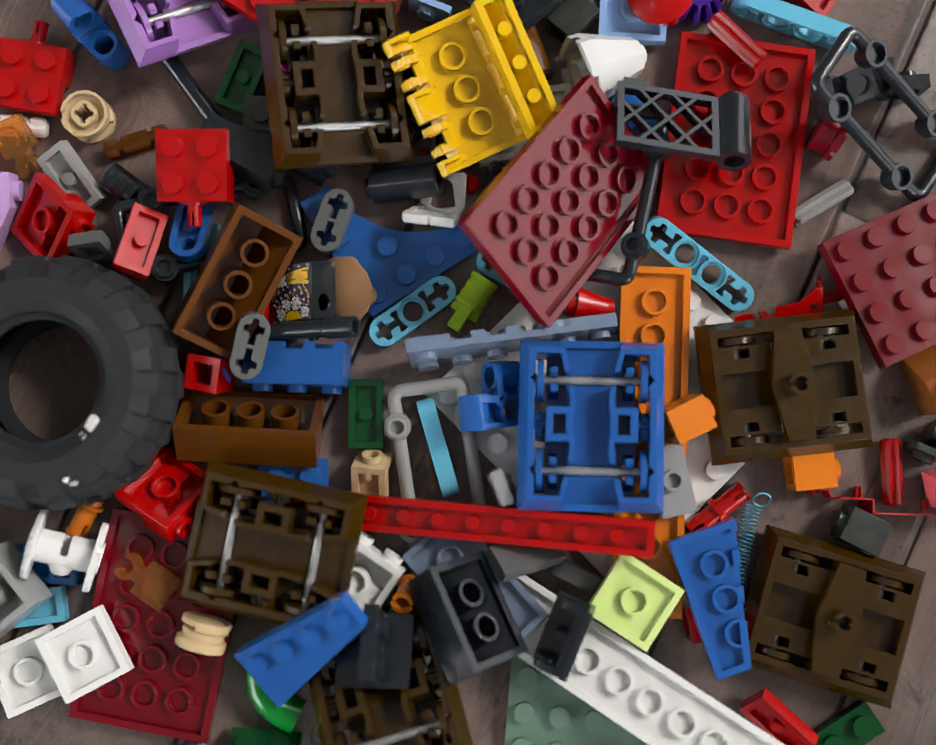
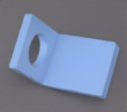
(430, 10)

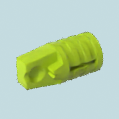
(471, 301)

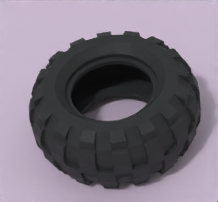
(136, 391)

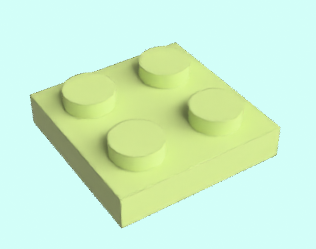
(635, 601)

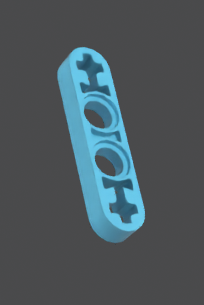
(791, 21)
(698, 262)

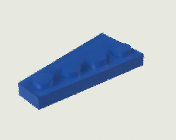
(712, 585)
(300, 647)

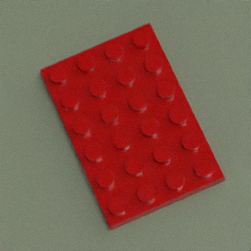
(759, 201)

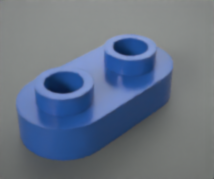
(184, 236)

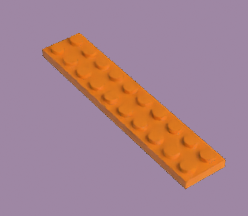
(658, 311)

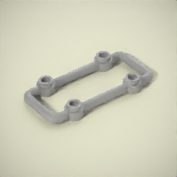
(398, 427)

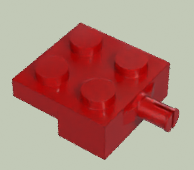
(34, 73)
(194, 169)

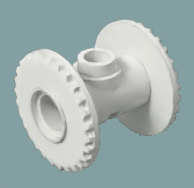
(62, 551)

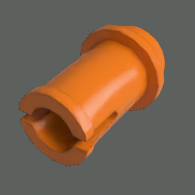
(83, 519)
(403, 599)

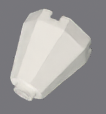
(602, 57)

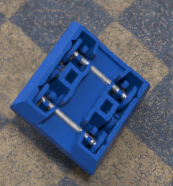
(591, 426)

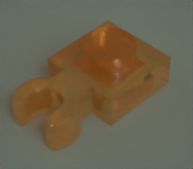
(16, 142)
(152, 583)

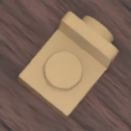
(370, 472)

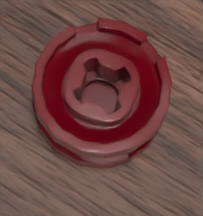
(825, 138)

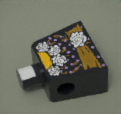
(305, 293)

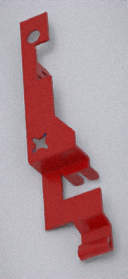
(815, 296)
(867, 504)

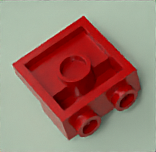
(49, 218)
(165, 495)

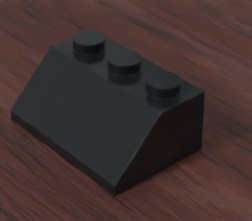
(466, 616)

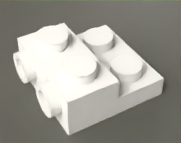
(374, 573)

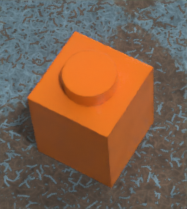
(688, 418)
(811, 471)

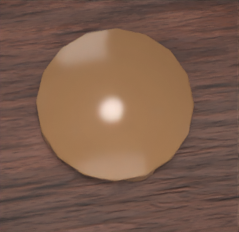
(352, 288)

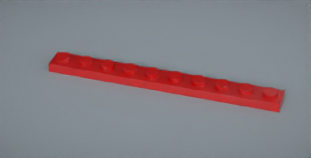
(510, 526)

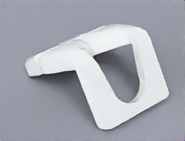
(426, 214)

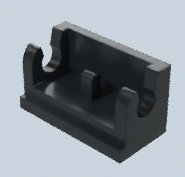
(563, 635)

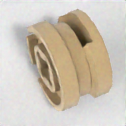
(88, 117)
(203, 633)

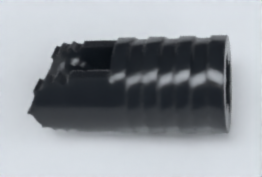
(121, 183)

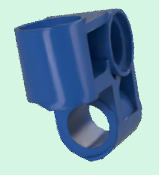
(92, 32)
(499, 392)

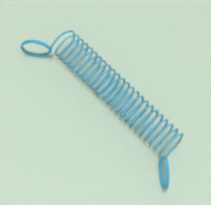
(752, 528)

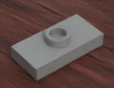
(677, 484)
(501, 486)

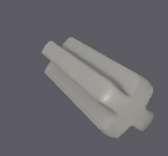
(823, 201)

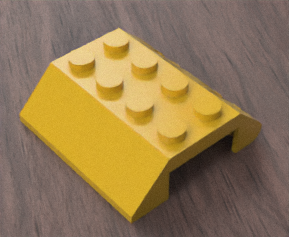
(473, 82)

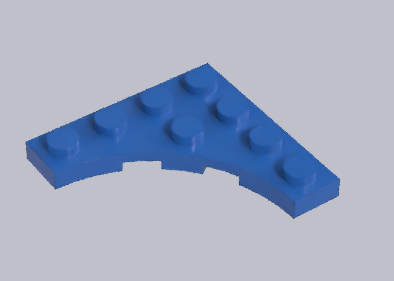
(394, 258)

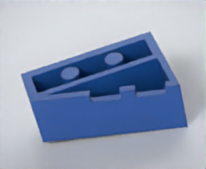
(302, 367)

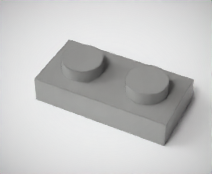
(70, 173)

